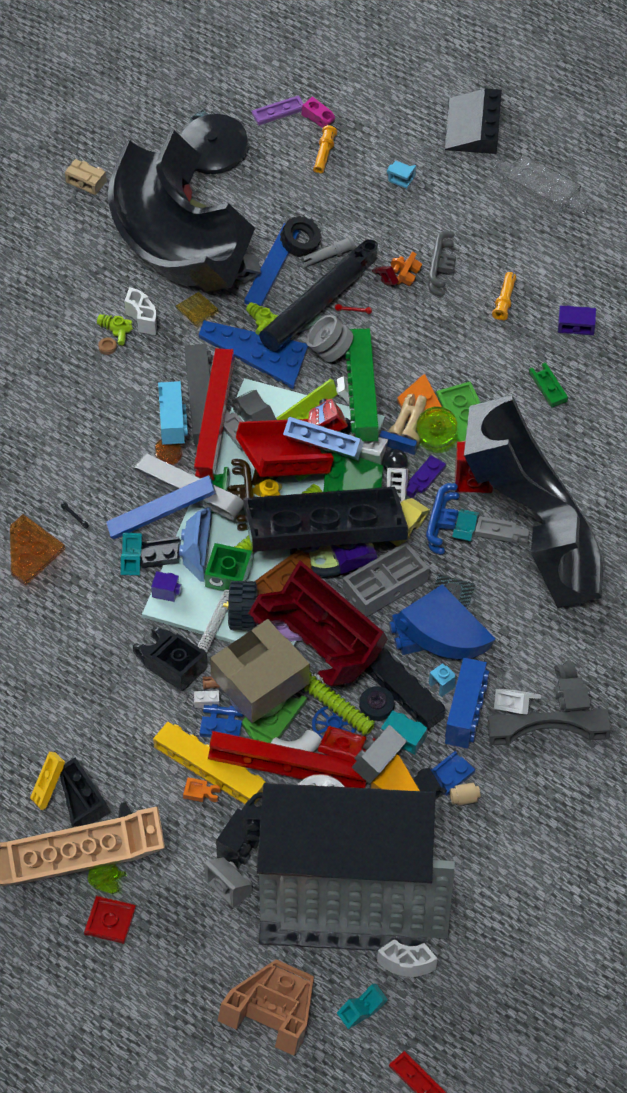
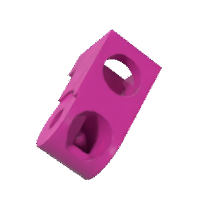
(317, 112)

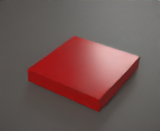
(341, 744)
(110, 919)

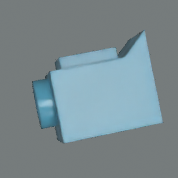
(401, 174)
(444, 677)

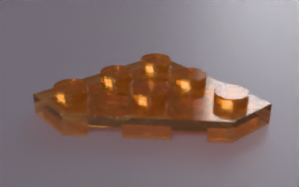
(31, 549)

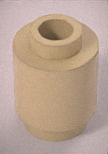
(465, 794)

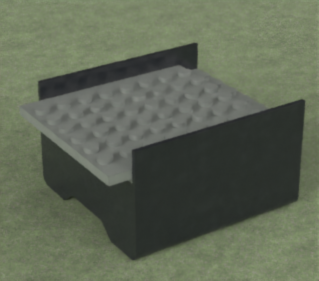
(348, 867)

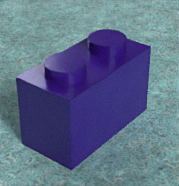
(576, 320)

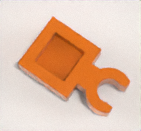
(198, 789)

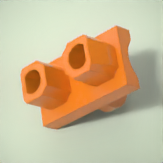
(410, 264)

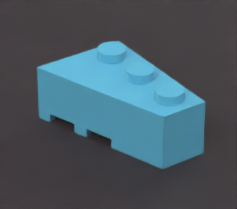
(172, 413)

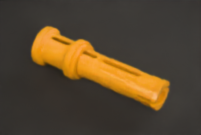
(326, 143)
(503, 302)

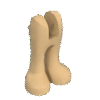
(408, 409)

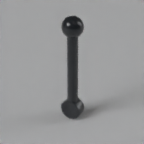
(64, 505)

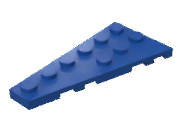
(247, 346)

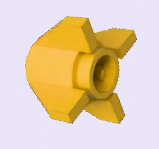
(267, 488)

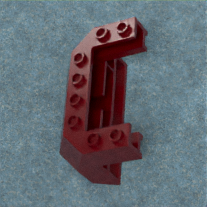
(324, 622)

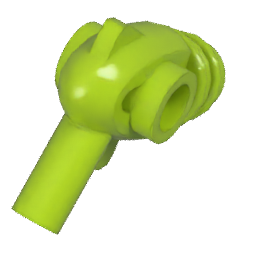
(262, 316)
(116, 325)

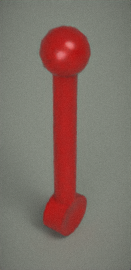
(338, 307)

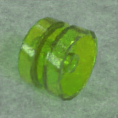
(437, 429)

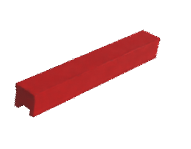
(214, 413)
(281, 759)

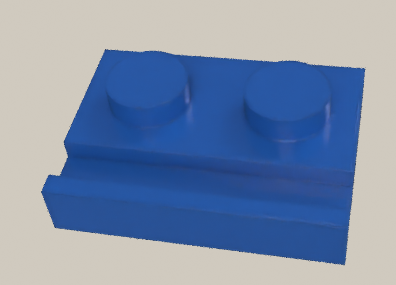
(453, 771)

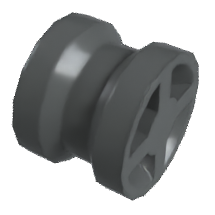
(566, 670)

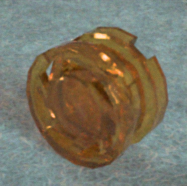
(168, 452)

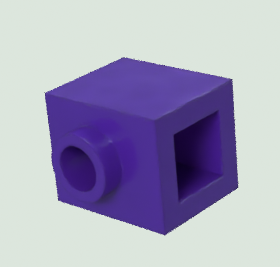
(166, 586)

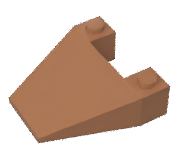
(274, 1000)

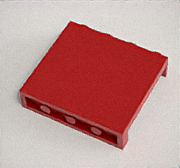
(275, 454)

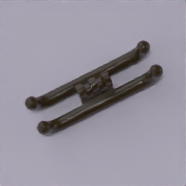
(244, 490)

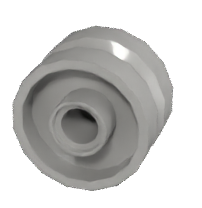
(329, 338)

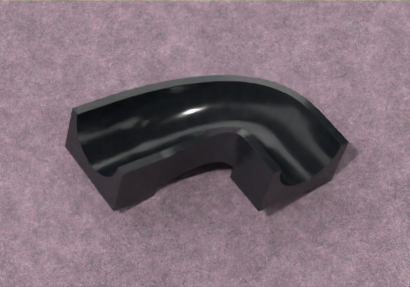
(164, 227)
(508, 457)

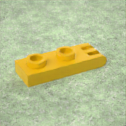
(47, 780)

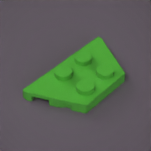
(275, 725)

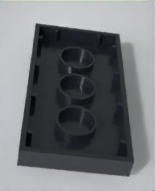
(324, 519)

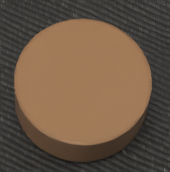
(107, 346)

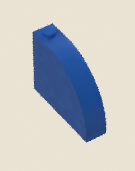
(444, 626)

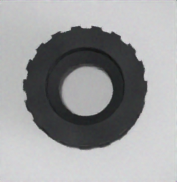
(305, 225)

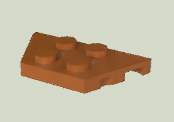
(277, 577)

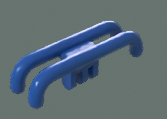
(441, 517)

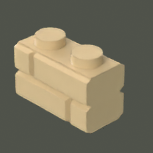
(85, 176)

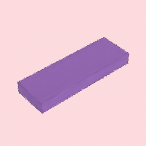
(277, 110)

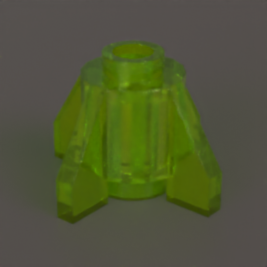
(105, 878)

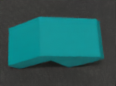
(466, 524)
(131, 554)
(361, 1008)

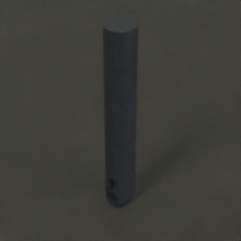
(319, 295)

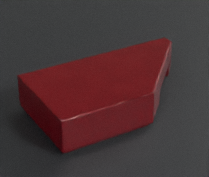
(387, 275)

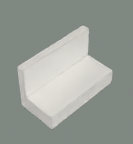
(513, 700)

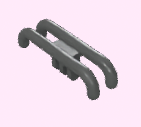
(441, 262)

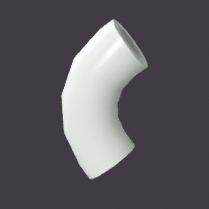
(308, 741)

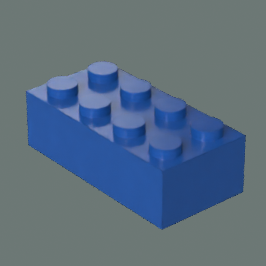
(467, 703)

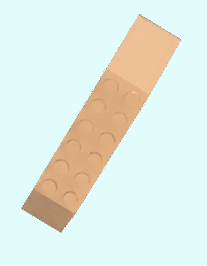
(81, 848)

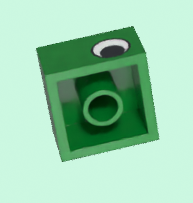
(227, 565)

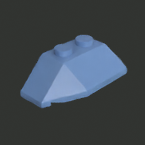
(196, 542)

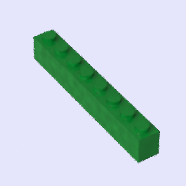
(362, 386)

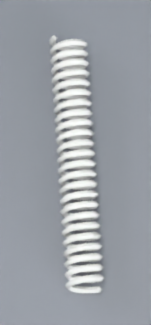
(211, 621)

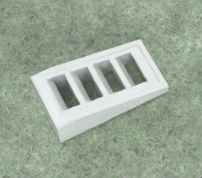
(403, 487)

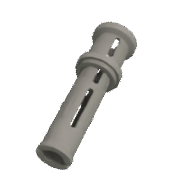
(336, 248)

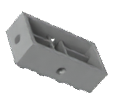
(385, 579)

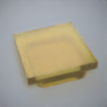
(197, 308)

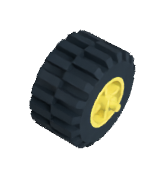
(241, 599)

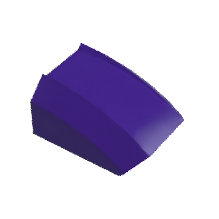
(354, 558)

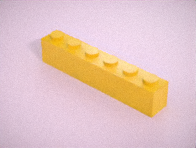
(193, 755)

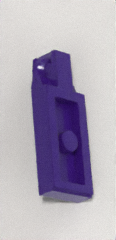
(425, 476)

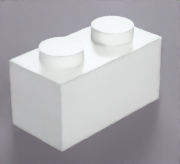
(205, 698)

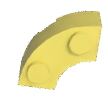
(414, 514)

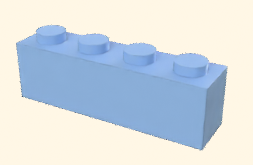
(323, 438)

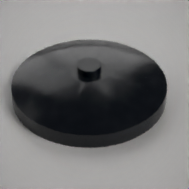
(218, 140)

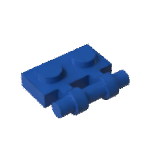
(221, 725)

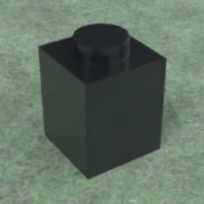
(429, 781)

